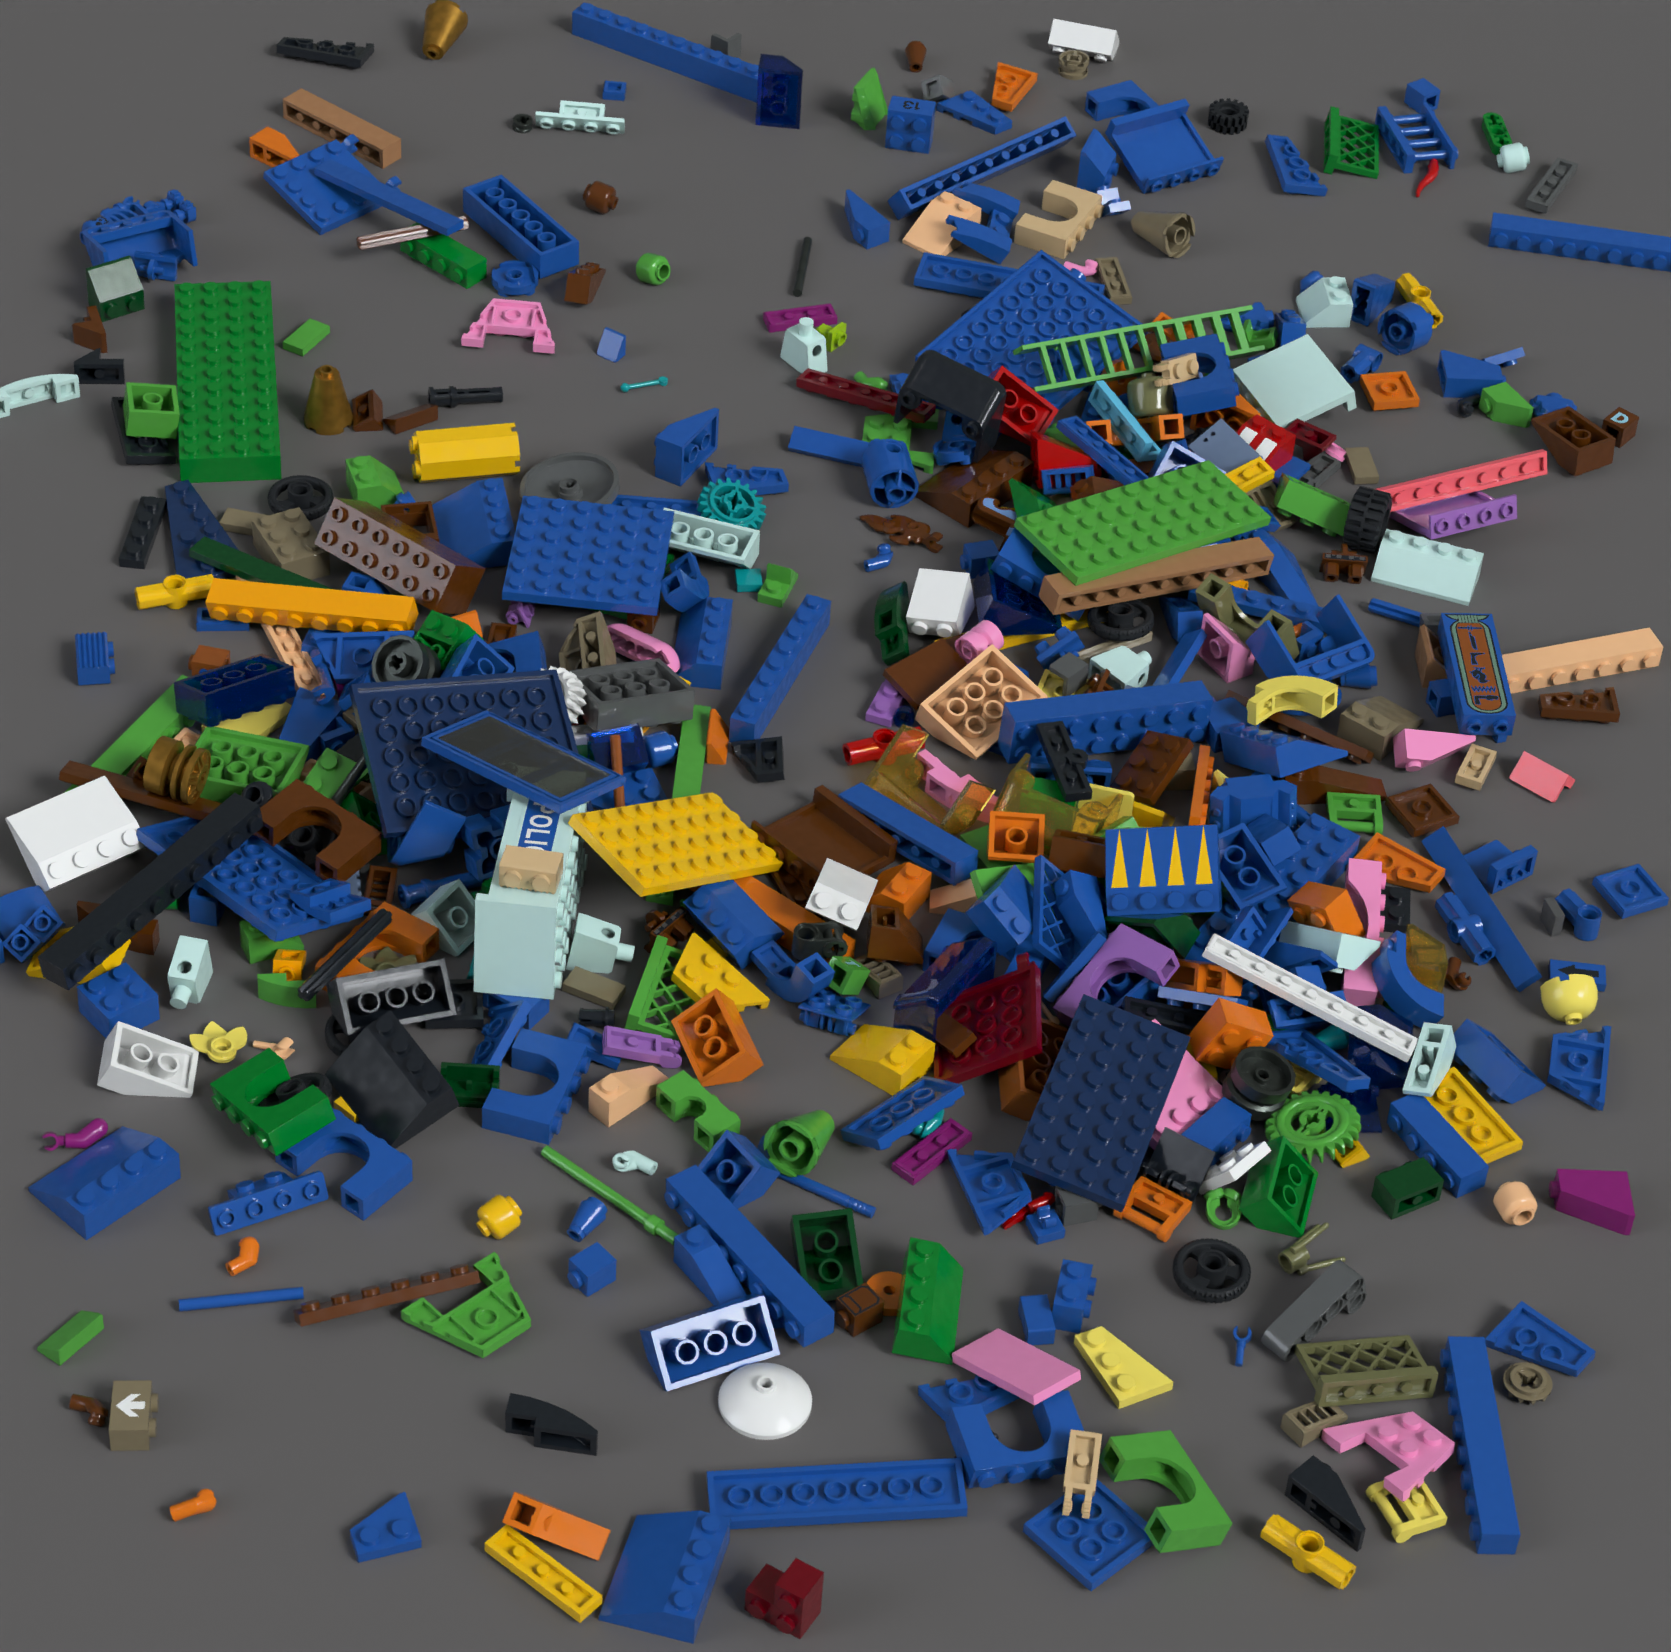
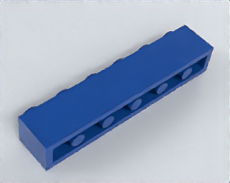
(916, 837)

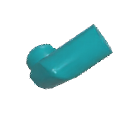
(925, 1129)

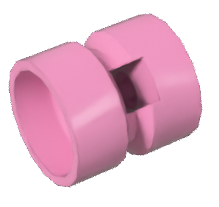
(978, 639)

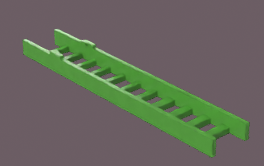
(1120, 333)

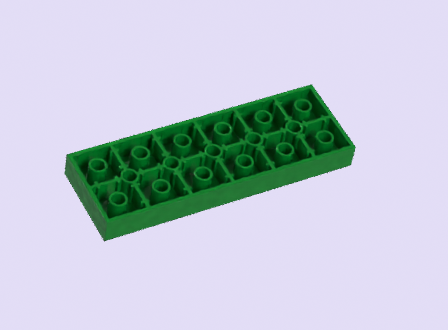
(226, 382)

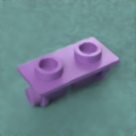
(520, 612)

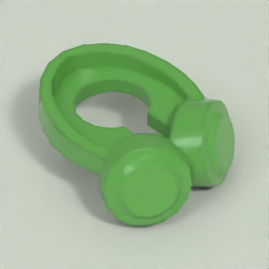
(1233, 1203)

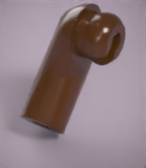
(1454, 978)
(90, 1405)

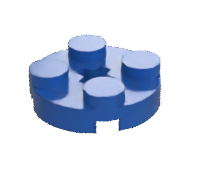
(514, 278)
(959, 450)

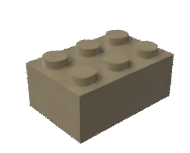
(288, 542)

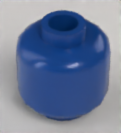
(660, 748)

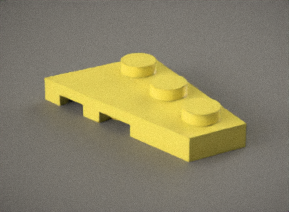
(1119, 1368)

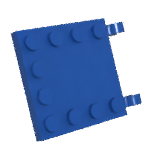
(318, 200)

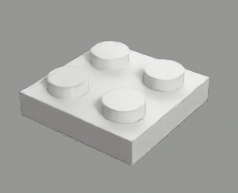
(1233, 1165)

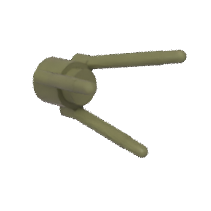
(1297, 1255)

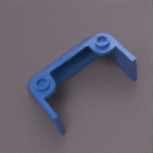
(152, 232)
(1341, 651)
(428, 837)

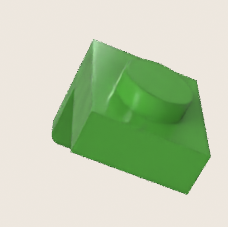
(1262, 337)

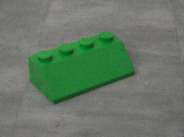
(928, 1303)

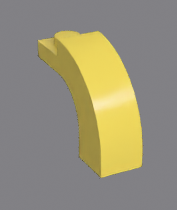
(1292, 693)

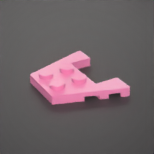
(511, 318)
(1401, 1439)

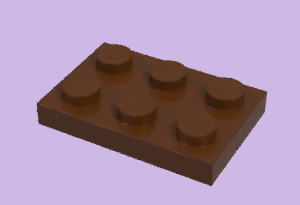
(1152, 766)

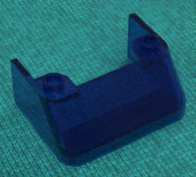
(956, 969)

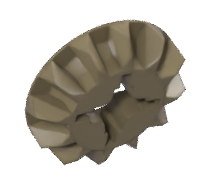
(1527, 1373)

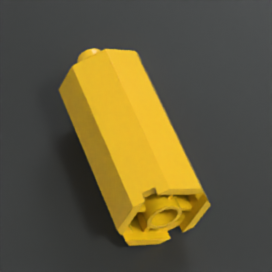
(465, 452)

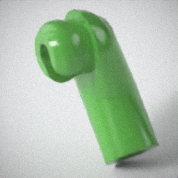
(873, 381)

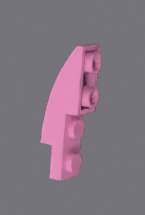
(946, 785)

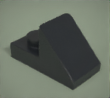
(94, 370)

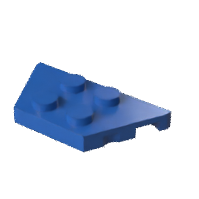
(352, 652)
(1581, 1064)
(990, 1186)

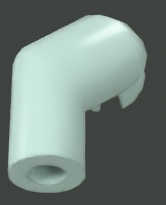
(632, 1161)

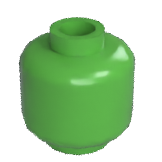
(653, 269)

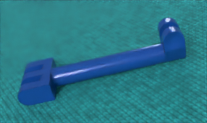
(325, 677)

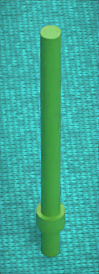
(651, 1223)

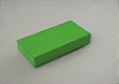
(306, 337)

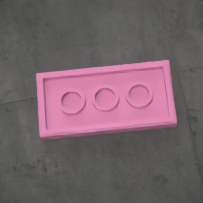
(1016, 1366)

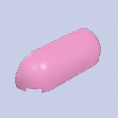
(641, 646)

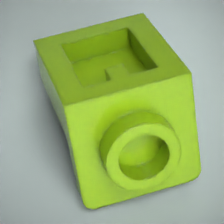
(834, 336)

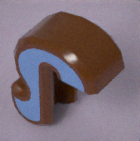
(994, 518)

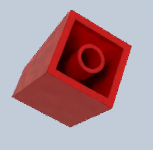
(1053, 453)

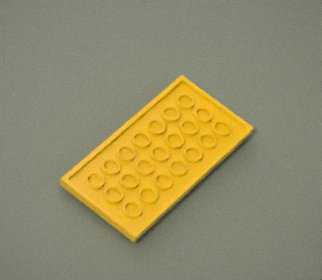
(675, 843)

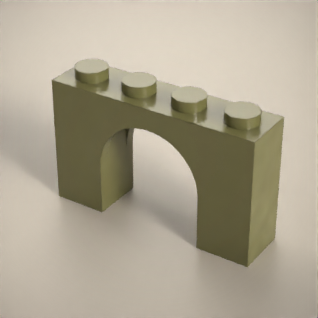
(1217, 599)

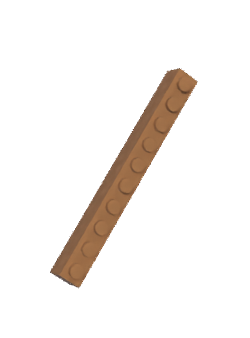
(1168, 575)

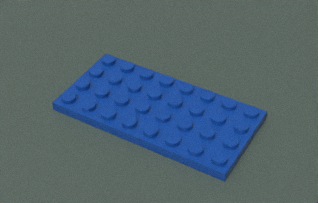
(251, 881)

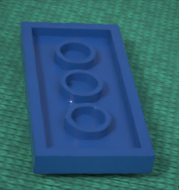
(902, 1112)

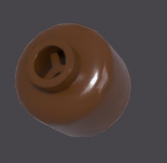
(600, 197)

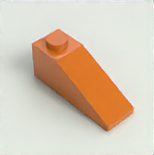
(271, 147)

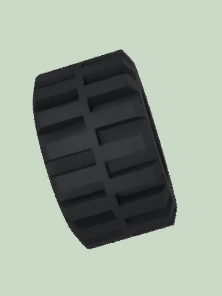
(1367, 519)

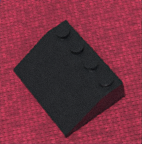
(391, 1082)

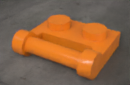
(1157, 1202)

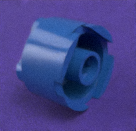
(1405, 328)

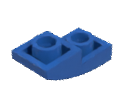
(34, 934)

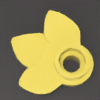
(218, 1043)

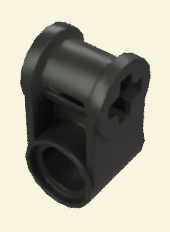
(818, 937)

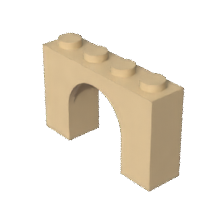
(1060, 237)

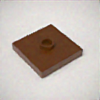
(1421, 810)

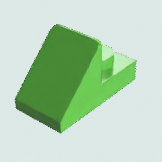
(777, 585)

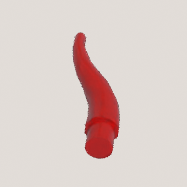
(1433, 169)

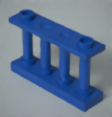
(1403, 148)

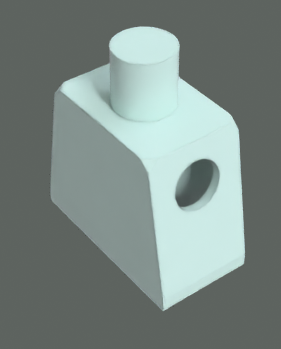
(804, 347)
(1124, 667)
(596, 945)
(186, 981)

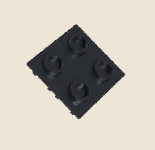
(1178, 1164)

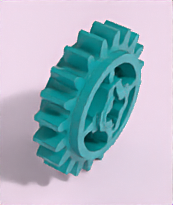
(732, 504)

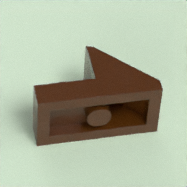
(91, 331)

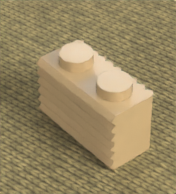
(530, 869)

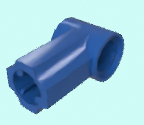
(1362, 361)
(1583, 916)

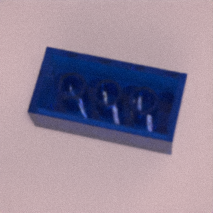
(234, 689)

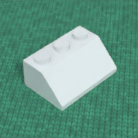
(1092, 40)

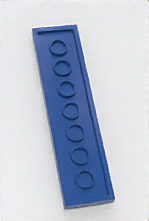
(965, 276)
(838, 1493)

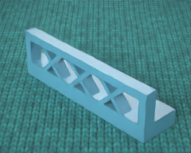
(1123, 423)

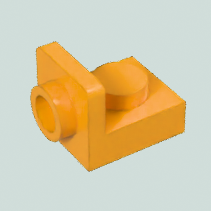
(289, 962)

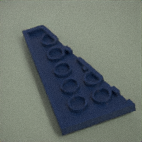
(189, 523)

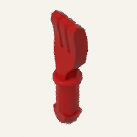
(1046, 1199)

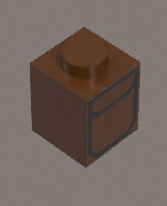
(859, 1309)

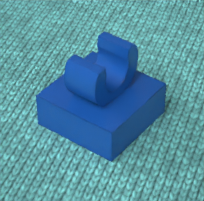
(1045, 1225)

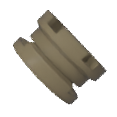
(1073, 65)

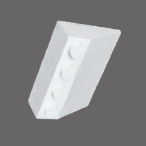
(75, 833)

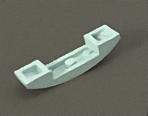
(36, 389)

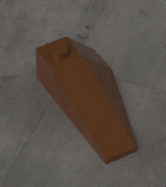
(1317, 781)

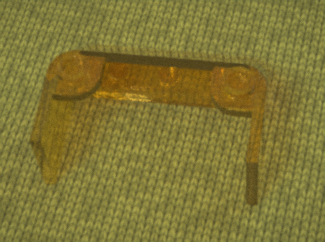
(900, 773)
(1020, 797)

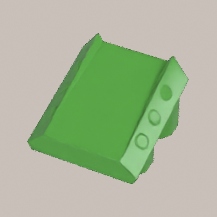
(868, 101)

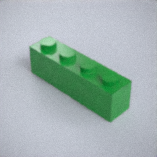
(448, 258)

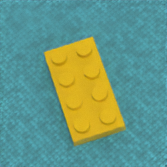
(1474, 1118)

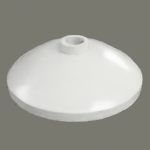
(765, 1401)

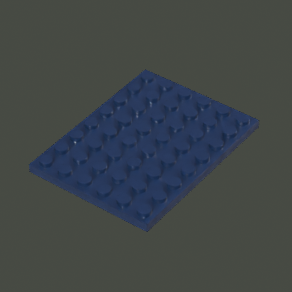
(399, 713)

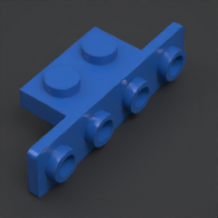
(1255, 934)
(266, 1199)

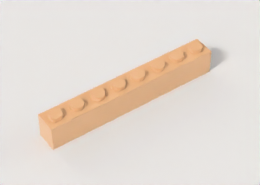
(1582, 660)

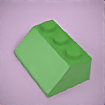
(1311, 505)

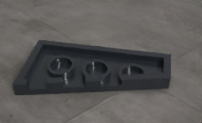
(326, 51)
(140, 449)

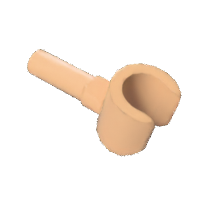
(281, 1049)

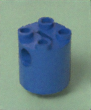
(889, 473)

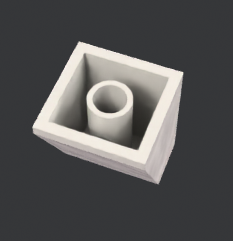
(940, 603)
(841, 894)

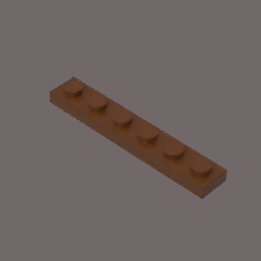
(1287, 724)
(373, 1297)

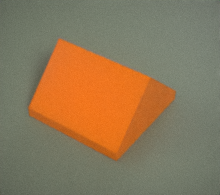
(1015, 836)

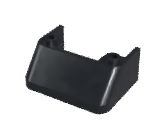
(959, 391)

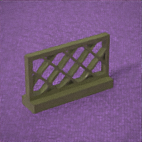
(1366, 1383)

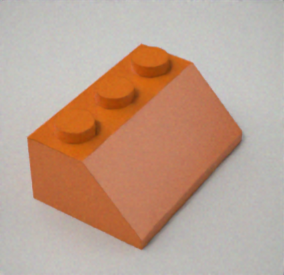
(717, 1040)

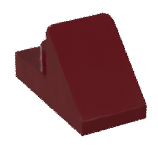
(1310, 438)

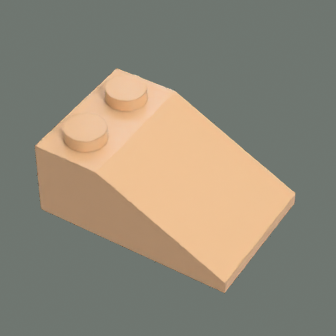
(930, 230)

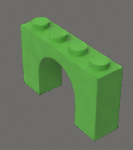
(1160, 1458)

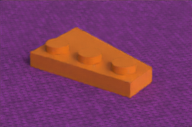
(1011, 86)
(1401, 864)

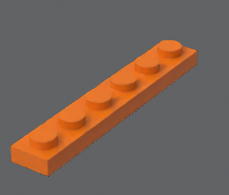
(1201, 787)

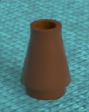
(915, 55)

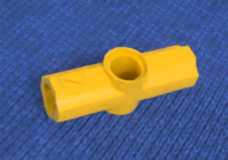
(1418, 294)
(173, 592)
(1308, 1551)

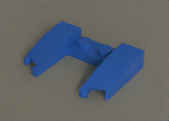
(990, 240)

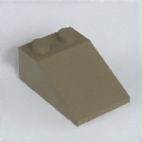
(1374, 723)

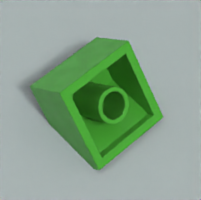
(371, 481)

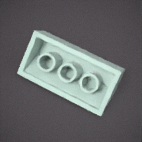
(714, 539)
(1427, 567)

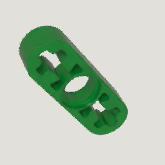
(1495, 132)

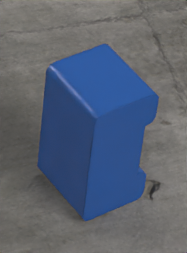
(1036, 1319)

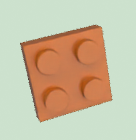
(1389, 390)

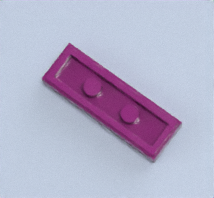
(783, 319)
(931, 1151)

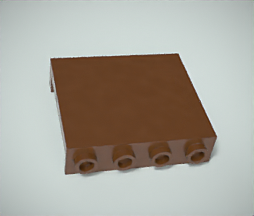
(825, 831)

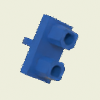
(156, 266)
(1067, 642)

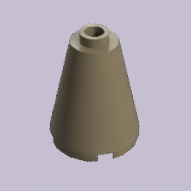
(1165, 230)

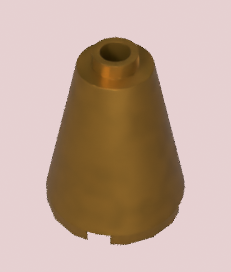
(442, 27)
(327, 403)

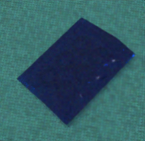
(1010, 606)

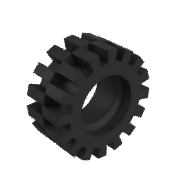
(1228, 116)

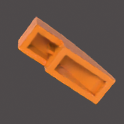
(1205, 977)

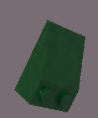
(827, 1251)

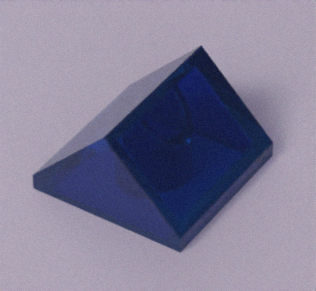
(632, 746)

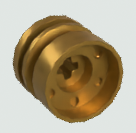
(177, 770)

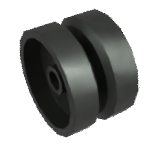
(404, 659)
(1259, 1081)

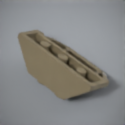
(588, 644)

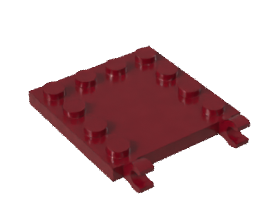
(1004, 1020)

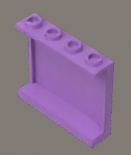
(1457, 514)

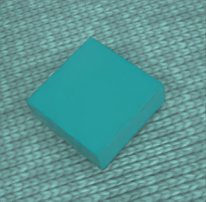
(748, 580)

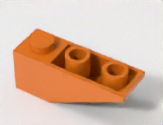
(556, 1525)

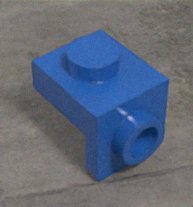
(1308, 641)
(336, 738)

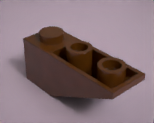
(584, 283)

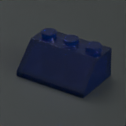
(778, 92)
(1379, 1065)

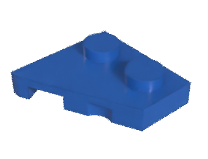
(386, 1531)

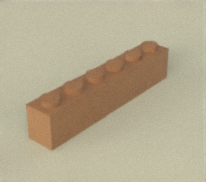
(335, 123)

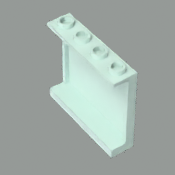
(1293, 383)

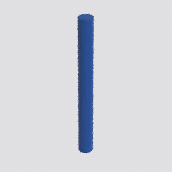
(241, 1299)

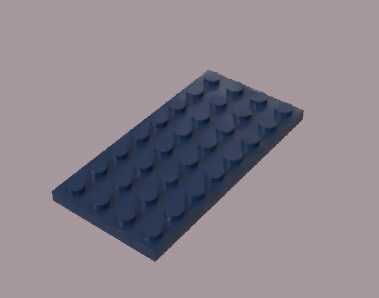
(1101, 1103)

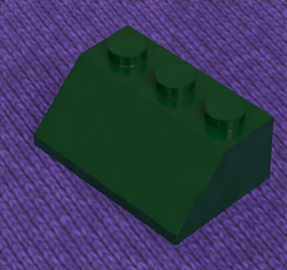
(1170, 930)

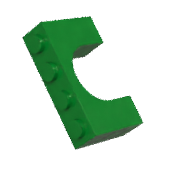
(272, 1126)

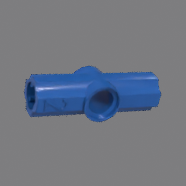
(1465, 928)

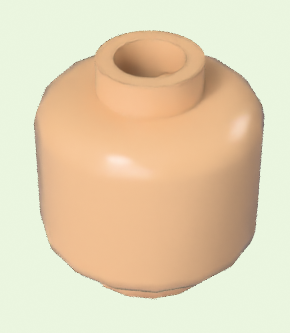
(1515, 1203)

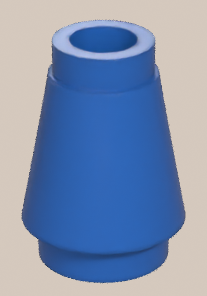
(1360, 678)
(587, 1218)

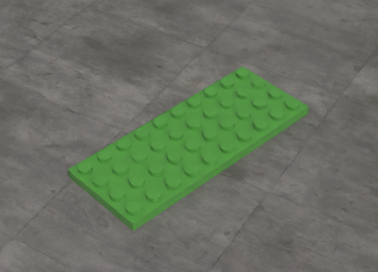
(1141, 522)

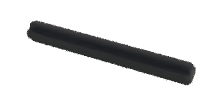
(344, 954)

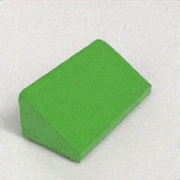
(72, 1336)

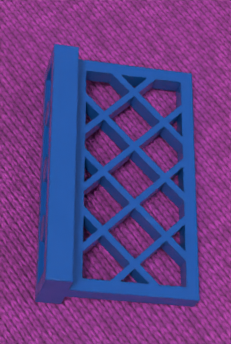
(1066, 940)

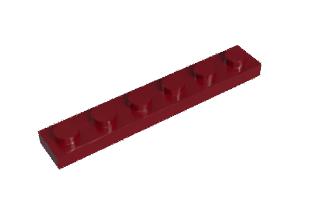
(860, 394)

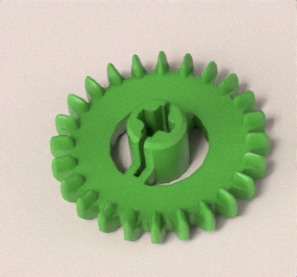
(1312, 1134)

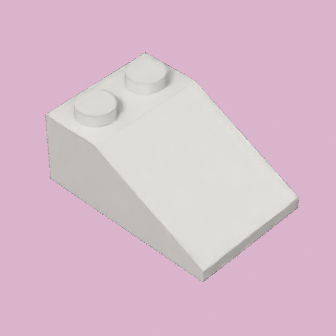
(146, 1064)

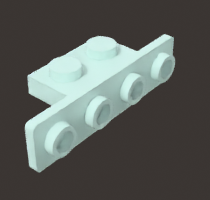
(580, 117)

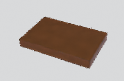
(924, 671)

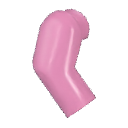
(1088, 270)

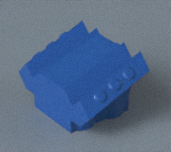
(1249, 798)

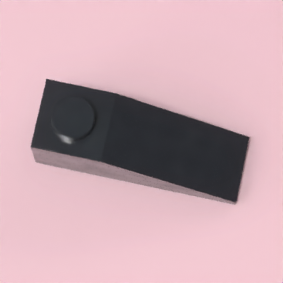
(1324, 1497)

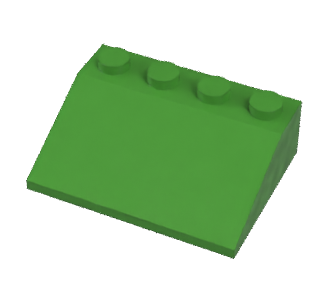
(247, 758)

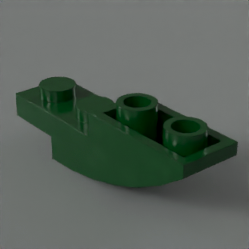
(891, 623)

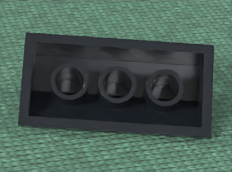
(410, 991)

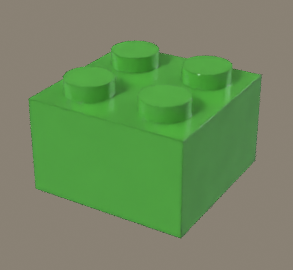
(151, 410)

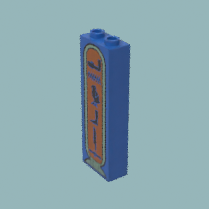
(1476, 674)

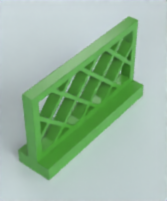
(648, 991)

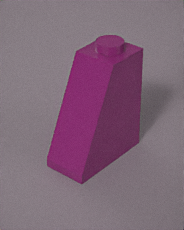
(1595, 1197)

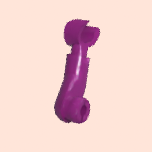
(83, 1139)

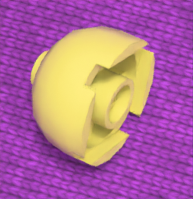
(1570, 999)

